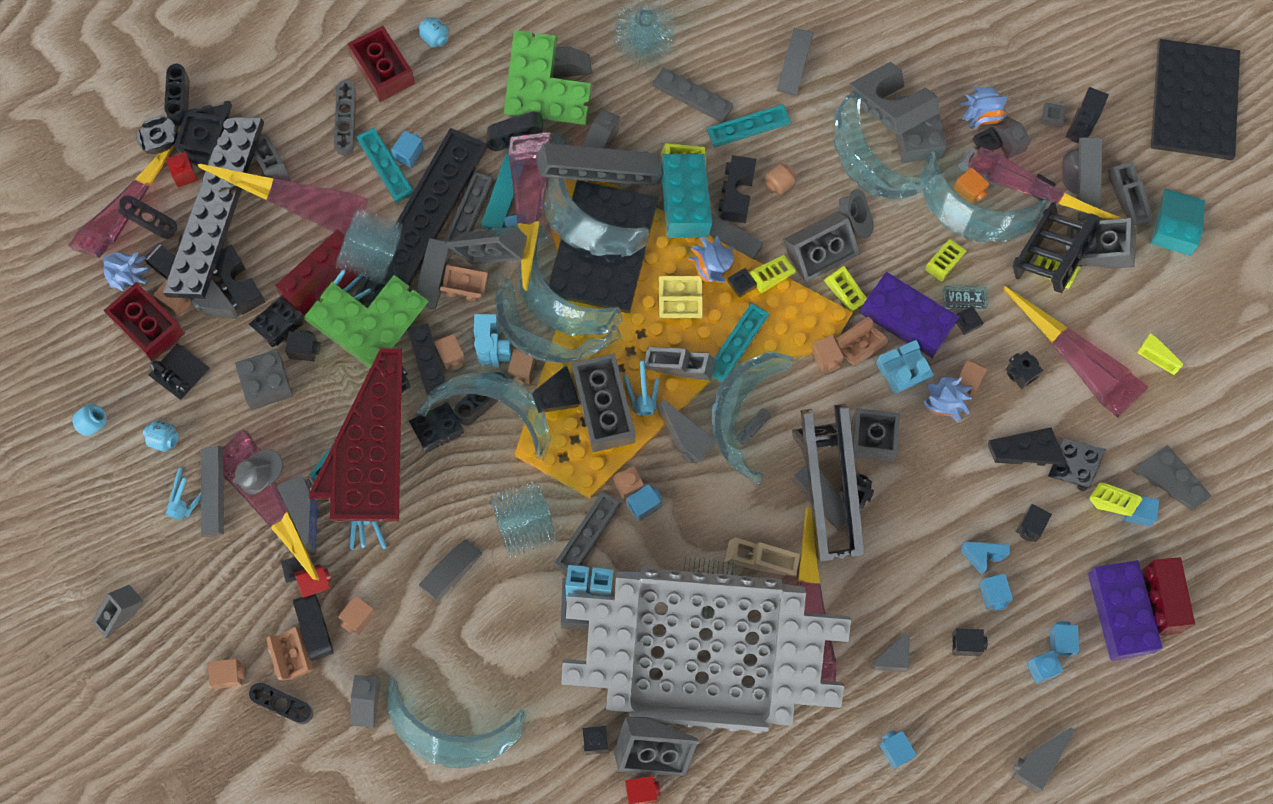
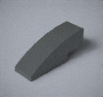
(795, 61)
(1130, 193)
(433, 271)
(680, 363)
(832, 502)
(450, 570)

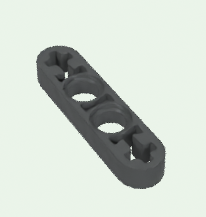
(348, 117)

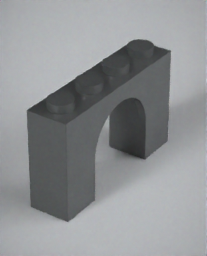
(896, 114)

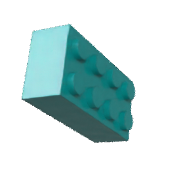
(686, 196)

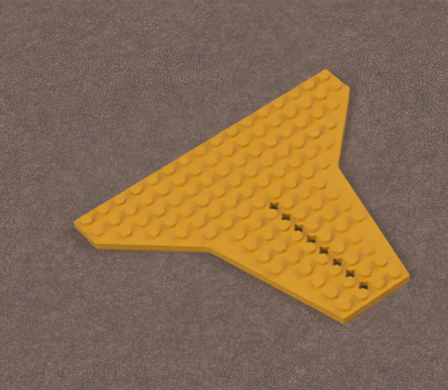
(794, 323)

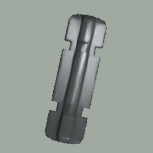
(753, 426)

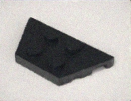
(201, 131)

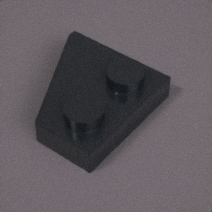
(556, 393)

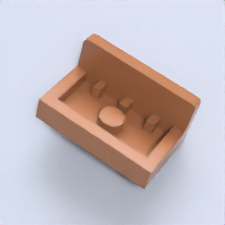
(464, 282)
(861, 342)
(289, 654)

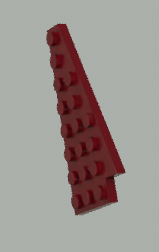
(364, 460)

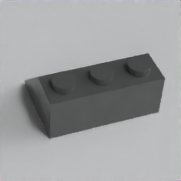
(490, 245)
(822, 246)

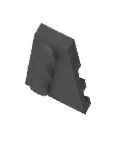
(1173, 476)

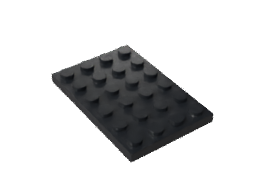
(1195, 99)
(604, 279)

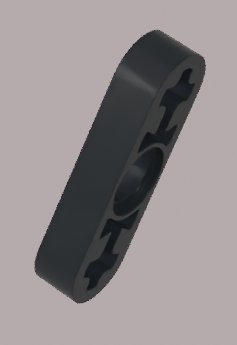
(144, 208)
(269, 690)

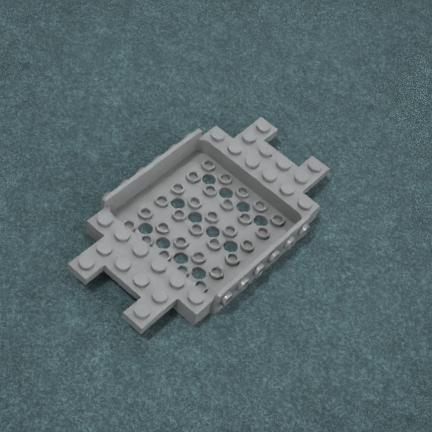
(786, 653)

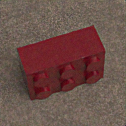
(381, 63)
(144, 321)
(1169, 595)

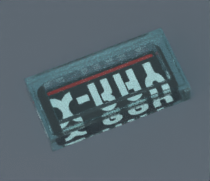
(965, 297)

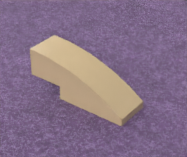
(762, 557)

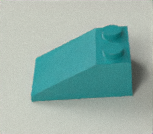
(1179, 222)

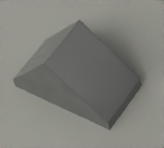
(894, 658)

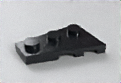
(1029, 447)

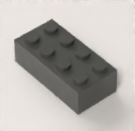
(603, 402)

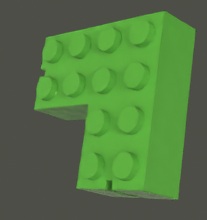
(533, 86)
(364, 329)

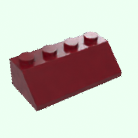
(315, 273)

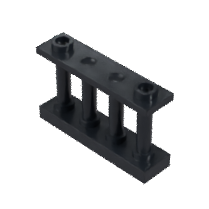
(1069, 260)

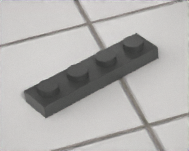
(693, 95)

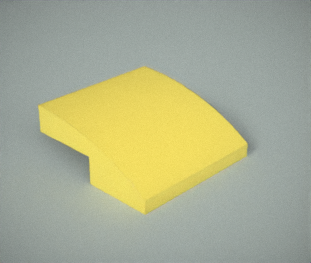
(680, 297)

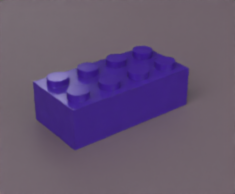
(909, 314)
(1124, 610)

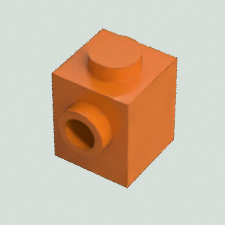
(971, 186)

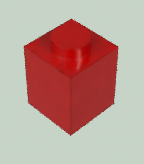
(181, 169)
(309, 586)
(642, 790)

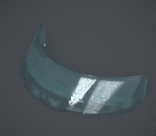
(862, 164)
(973, 221)
(584, 231)
(559, 313)
(534, 345)
(503, 390)
(730, 398)
(447, 749)

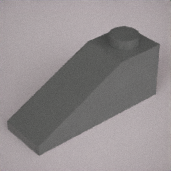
(602, 130)
(269, 160)
(686, 435)
(1038, 765)

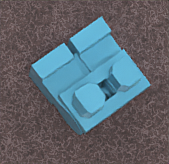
(487, 344)
(904, 367)
(580, 582)

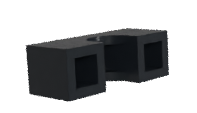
(1087, 114)
(740, 173)
(244, 294)
(426, 357)

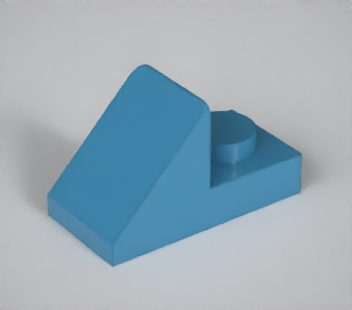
(979, 552)

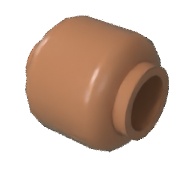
(780, 179)

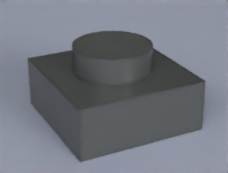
(1053, 114)

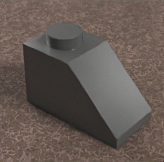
(571, 62)
(1012, 136)
(215, 303)
(116, 610)
(364, 700)

